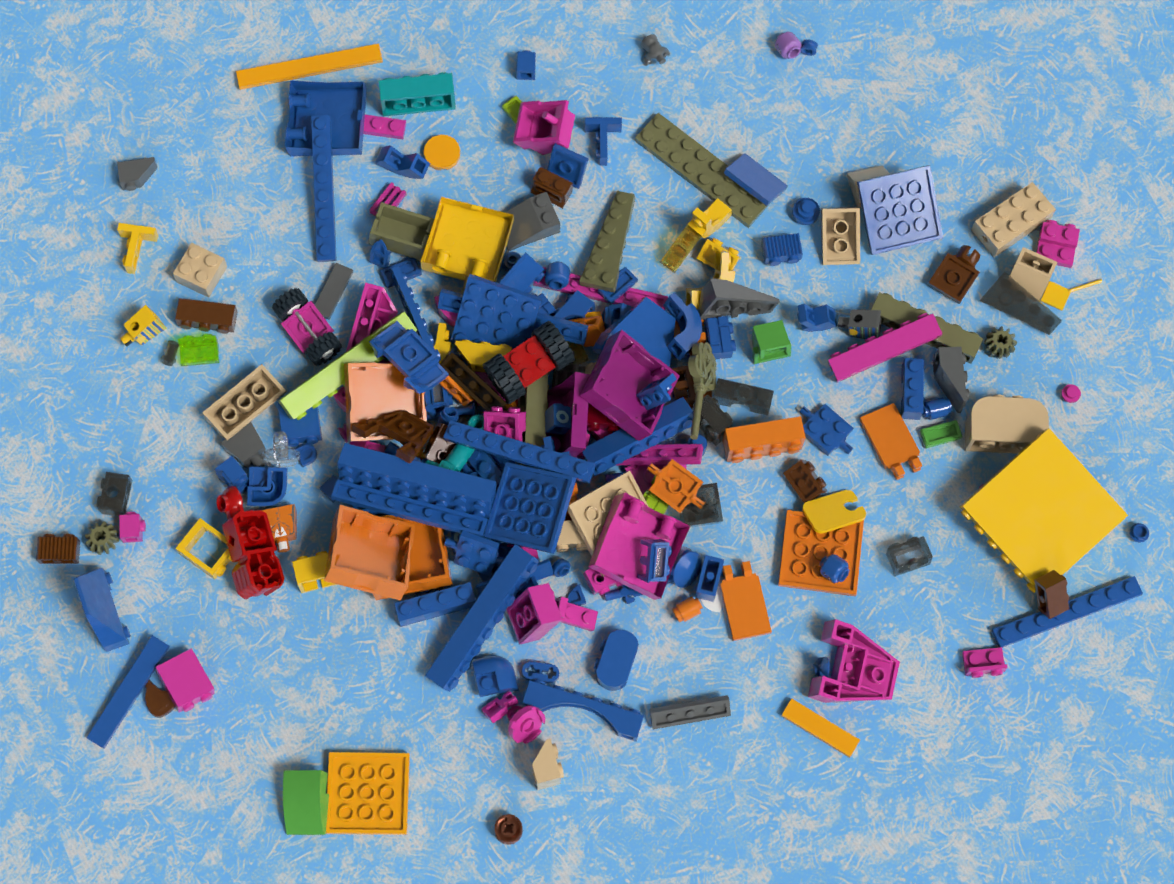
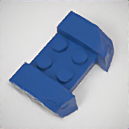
(410, 356)

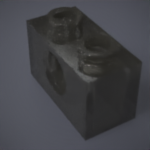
(118, 504)

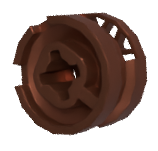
(508, 829)

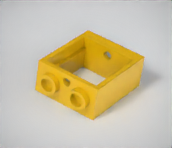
(192, 538)

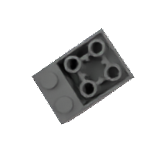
(951, 376)

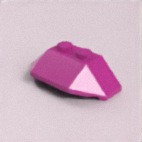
(373, 312)

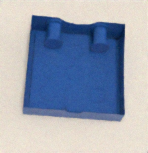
(341, 101)

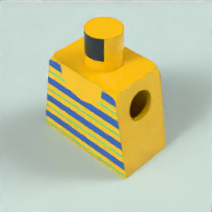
(142, 327)

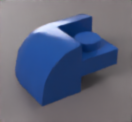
(266, 485)
(494, 675)

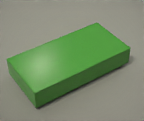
(941, 434)

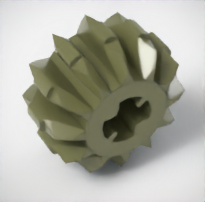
(1000, 348)
(101, 531)

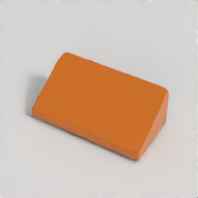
(456, 391)

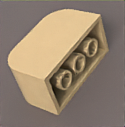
(1004, 424)

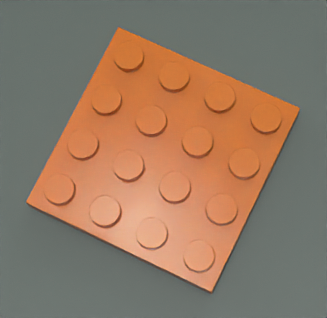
(806, 548)

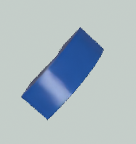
(405, 165)

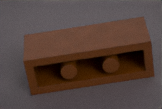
(206, 315)

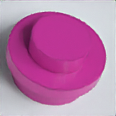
(1071, 393)

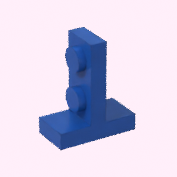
(601, 127)

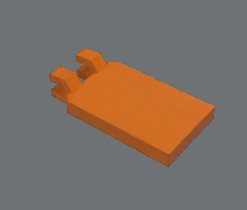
(891, 440)
(744, 603)

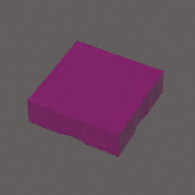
(616, 379)

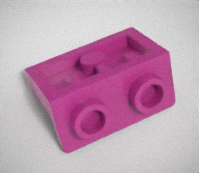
(984, 662)

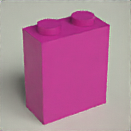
(185, 681)

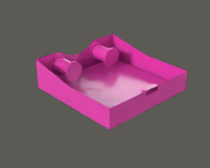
(620, 548)

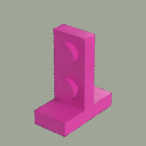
(576, 615)

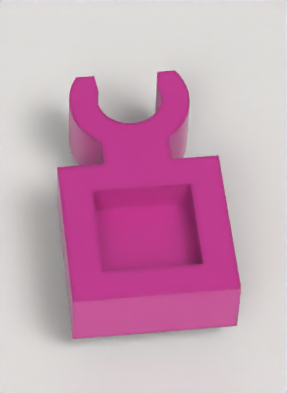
(498, 708)

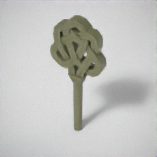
(702, 368)

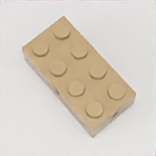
(1013, 219)

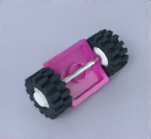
(307, 326)

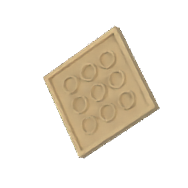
(592, 509)

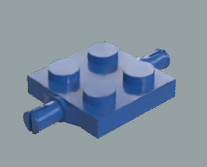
(826, 429)
(475, 552)

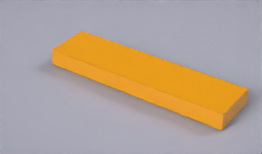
(820, 728)

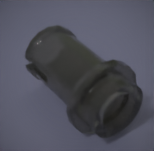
(170, 353)

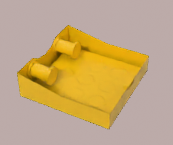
(466, 240)

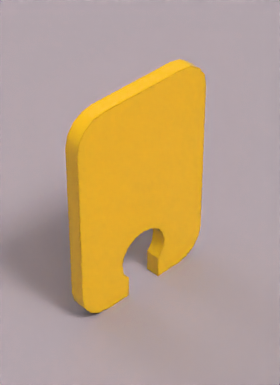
(830, 513)

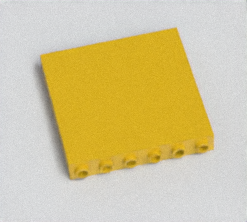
(1043, 510)

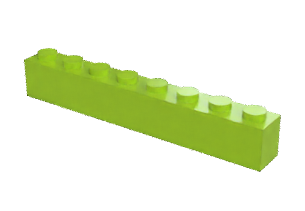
(332, 376)

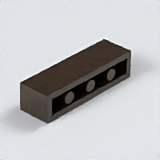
(472, 383)

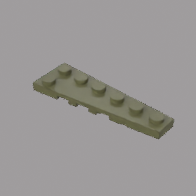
(605, 259)

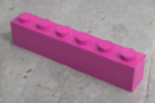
(884, 347)

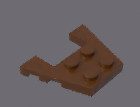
(402, 427)

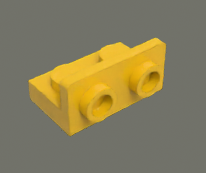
(708, 253)

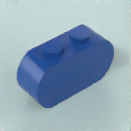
(616, 659)

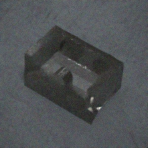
(909, 555)

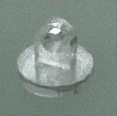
(280, 453)

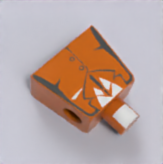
(283, 525)

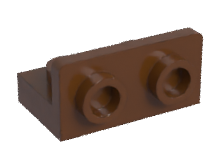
(805, 480)

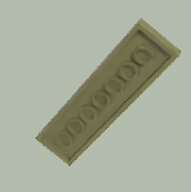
(698, 167)

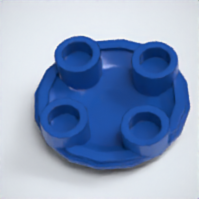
(686, 568)

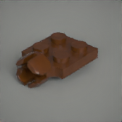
(956, 274)

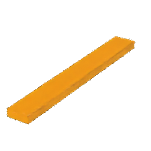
(309, 66)

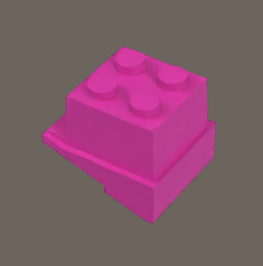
(543, 125)

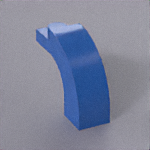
(689, 324)

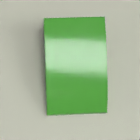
(305, 802)

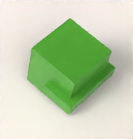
(770, 342)

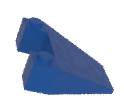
(648, 326)
(100, 609)

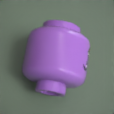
(788, 45)

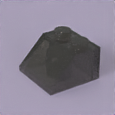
(709, 513)

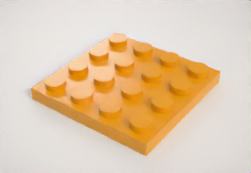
(368, 793)

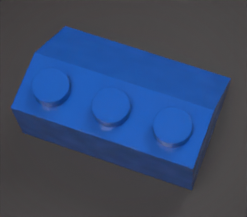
(524, 274)

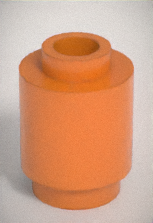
(687, 609)

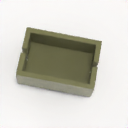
(401, 230)

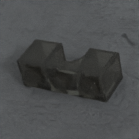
(754, 397)

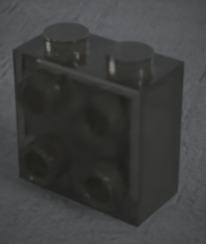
(713, 420)

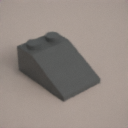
(532, 221)

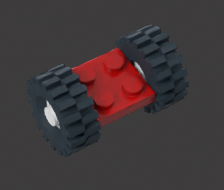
(529, 362)

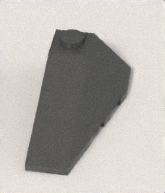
(728, 298)

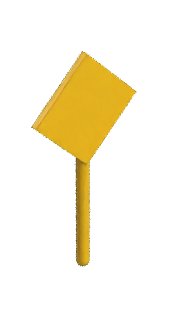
(1057, 295)

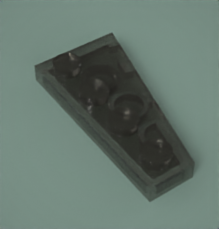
(1016, 301)

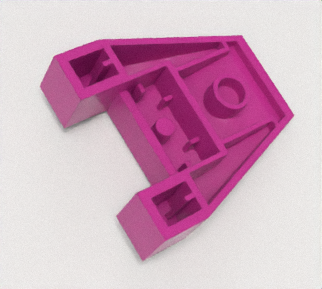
(860, 668)

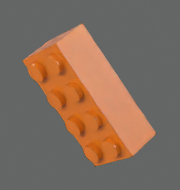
(763, 439)

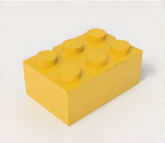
(310, 570)

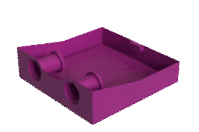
(569, 395)

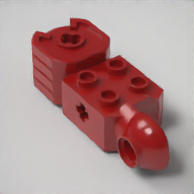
(250, 545)

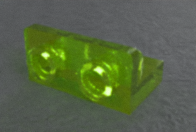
(199, 350)

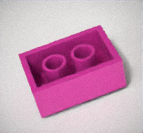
(534, 613)

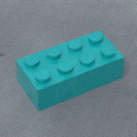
(417, 94)

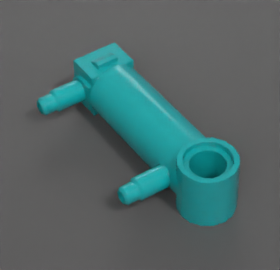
(460, 454)

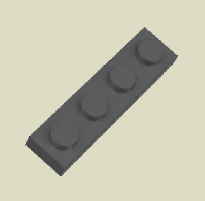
(690, 712)

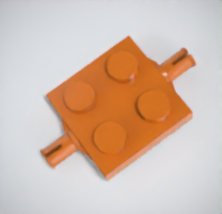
(676, 486)

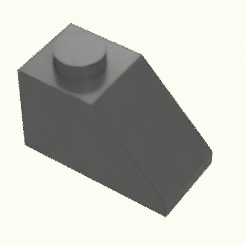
(135, 173)

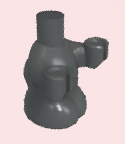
(654, 50)

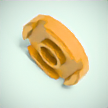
(442, 152)

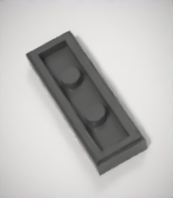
(333, 290)

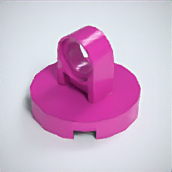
(525, 723)

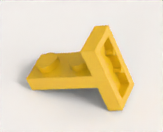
(135, 236)

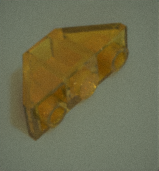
(680, 249)

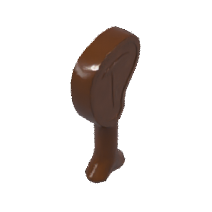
(158, 700)

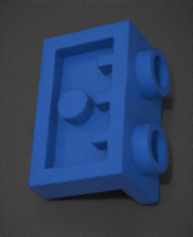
(656, 392)

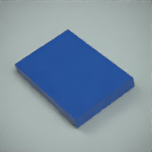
(755, 179)

